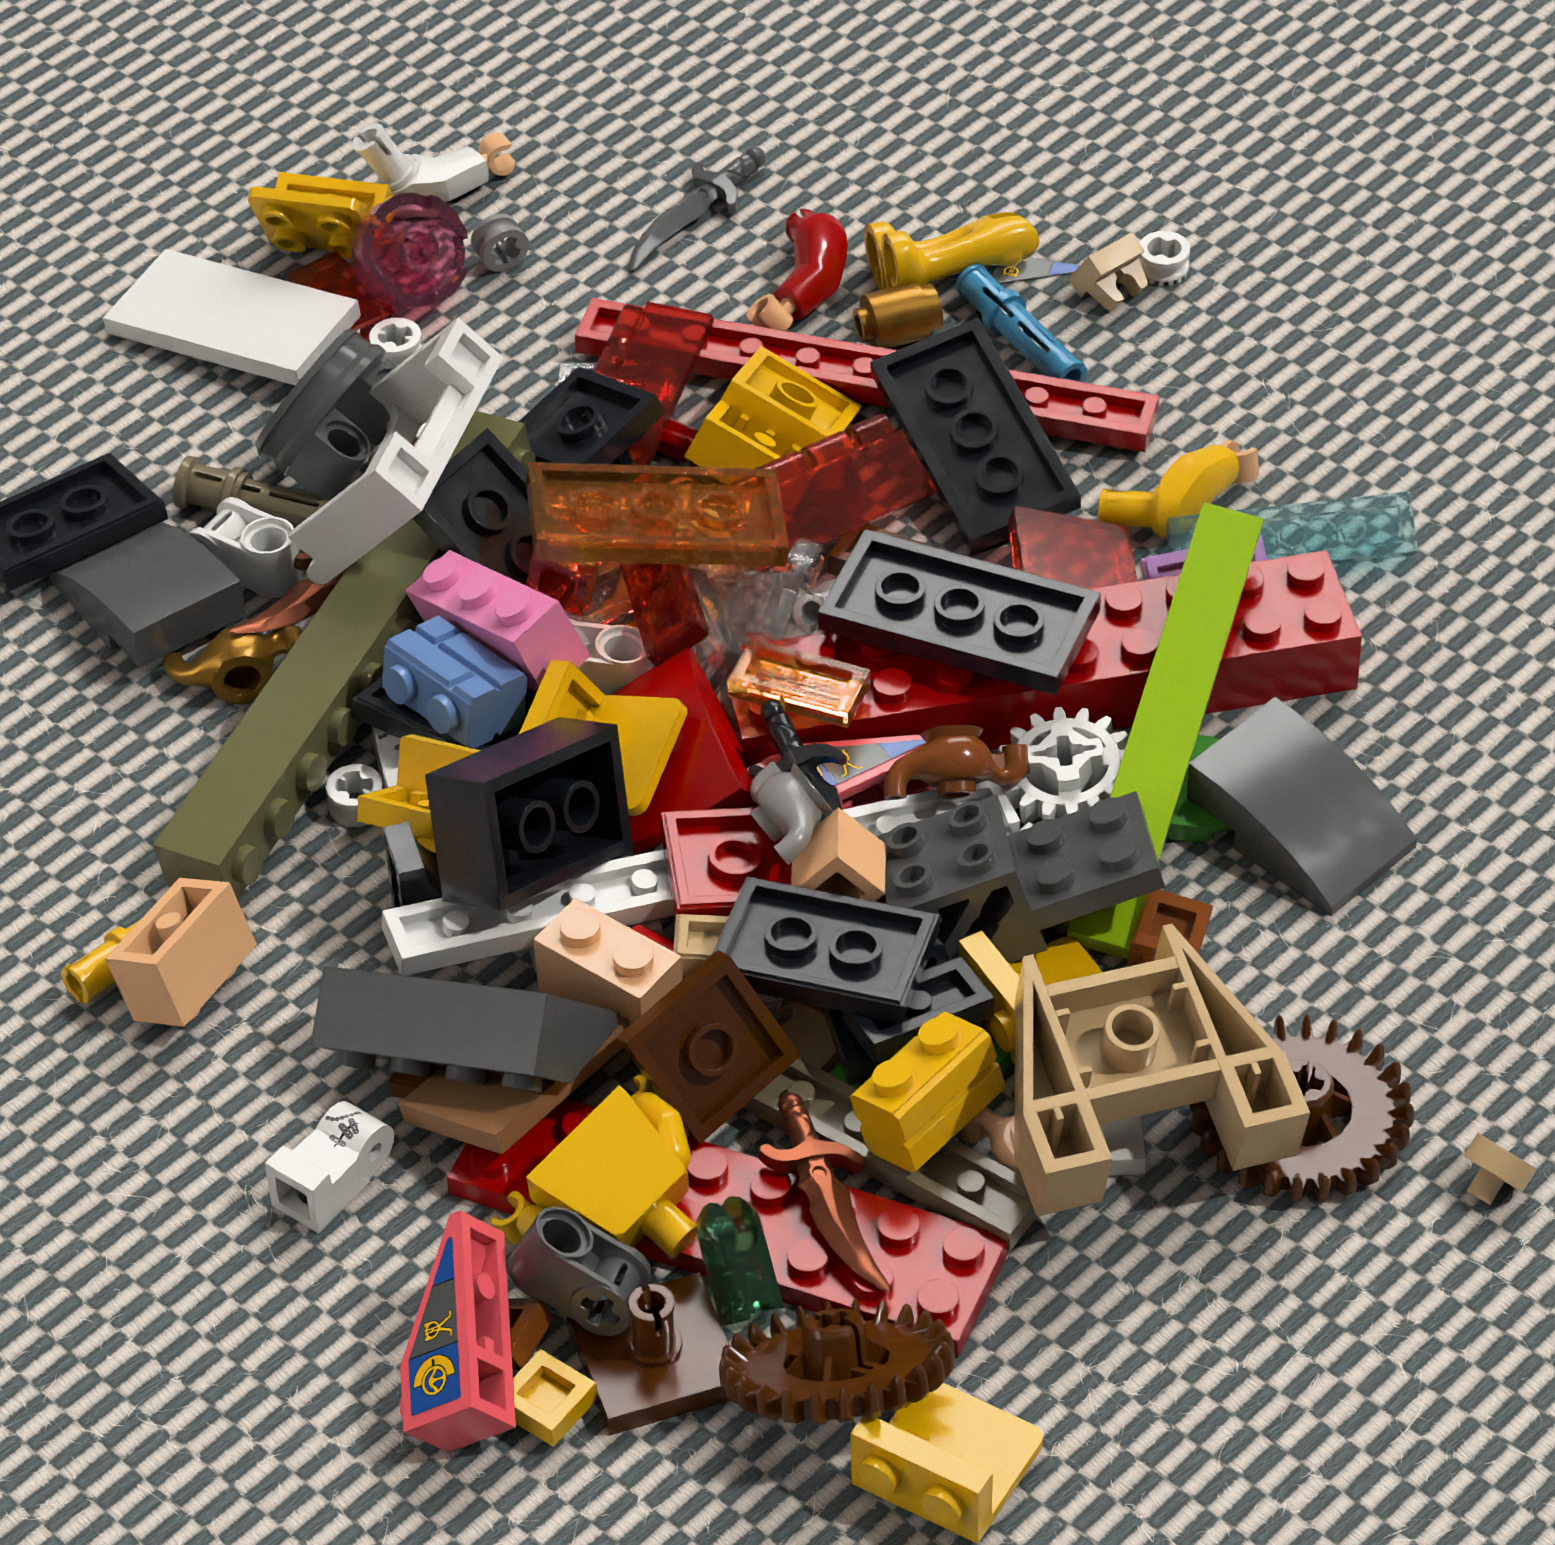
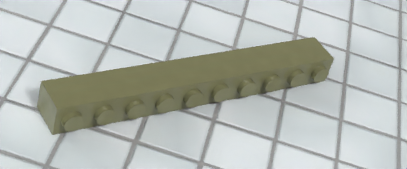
(306, 707)

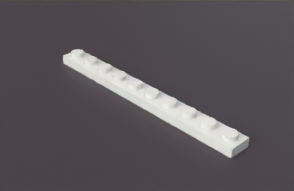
(625, 889)

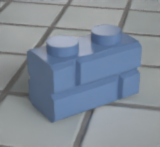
(454, 682)

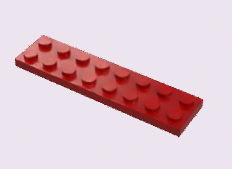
(922, 1255)

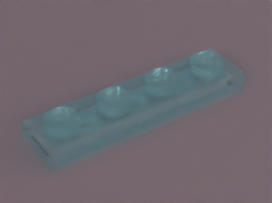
(1347, 528)

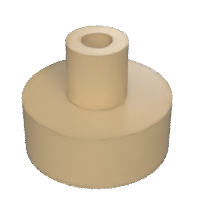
(1496, 1168)

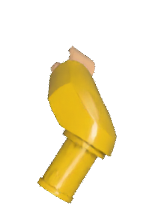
(1182, 489)

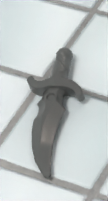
(709, 188)

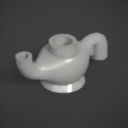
(787, 807)

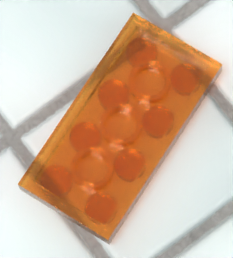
(656, 514)

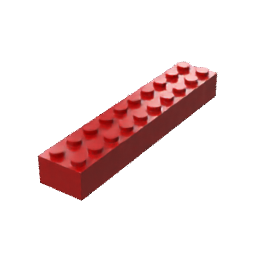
(1285, 642)

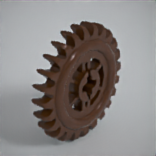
(1340, 1086)
(837, 1364)

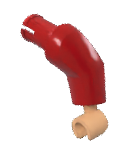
(819, 266)

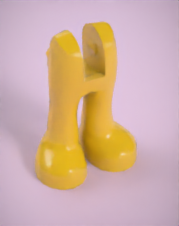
(989, 241)

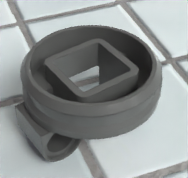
(330, 417)

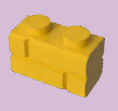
(927, 1091)

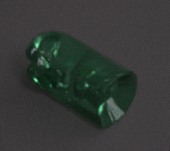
(737, 1260)

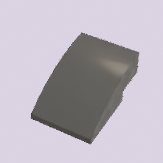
(152, 592)
(1299, 806)

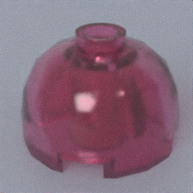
(410, 251)

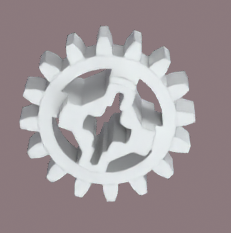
(1068, 766)

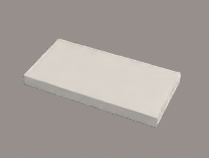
(231, 316)

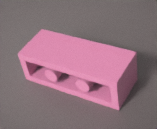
(499, 614)

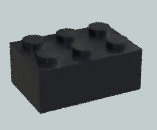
(529, 813)

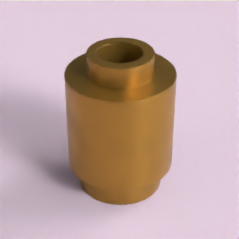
(898, 315)

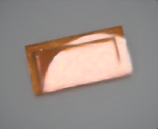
(800, 681)

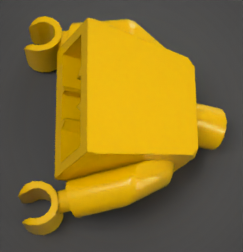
(617, 1173)

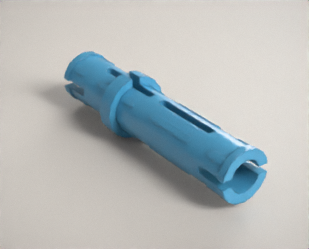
(988, 295)

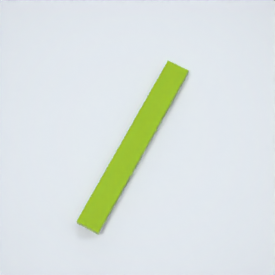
(1177, 696)

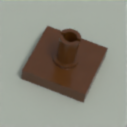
(709, 1046)
(661, 1361)

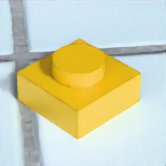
(551, 1397)

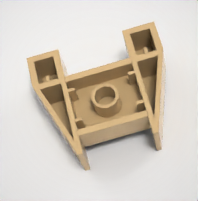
(1137, 1047)

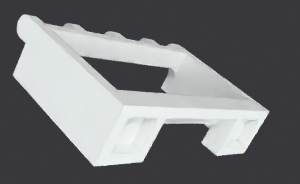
(432, 386)

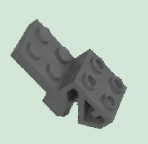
(1023, 881)

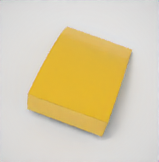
(768, 414)

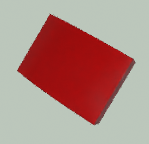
(705, 760)

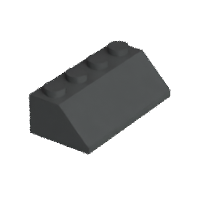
(456, 1027)

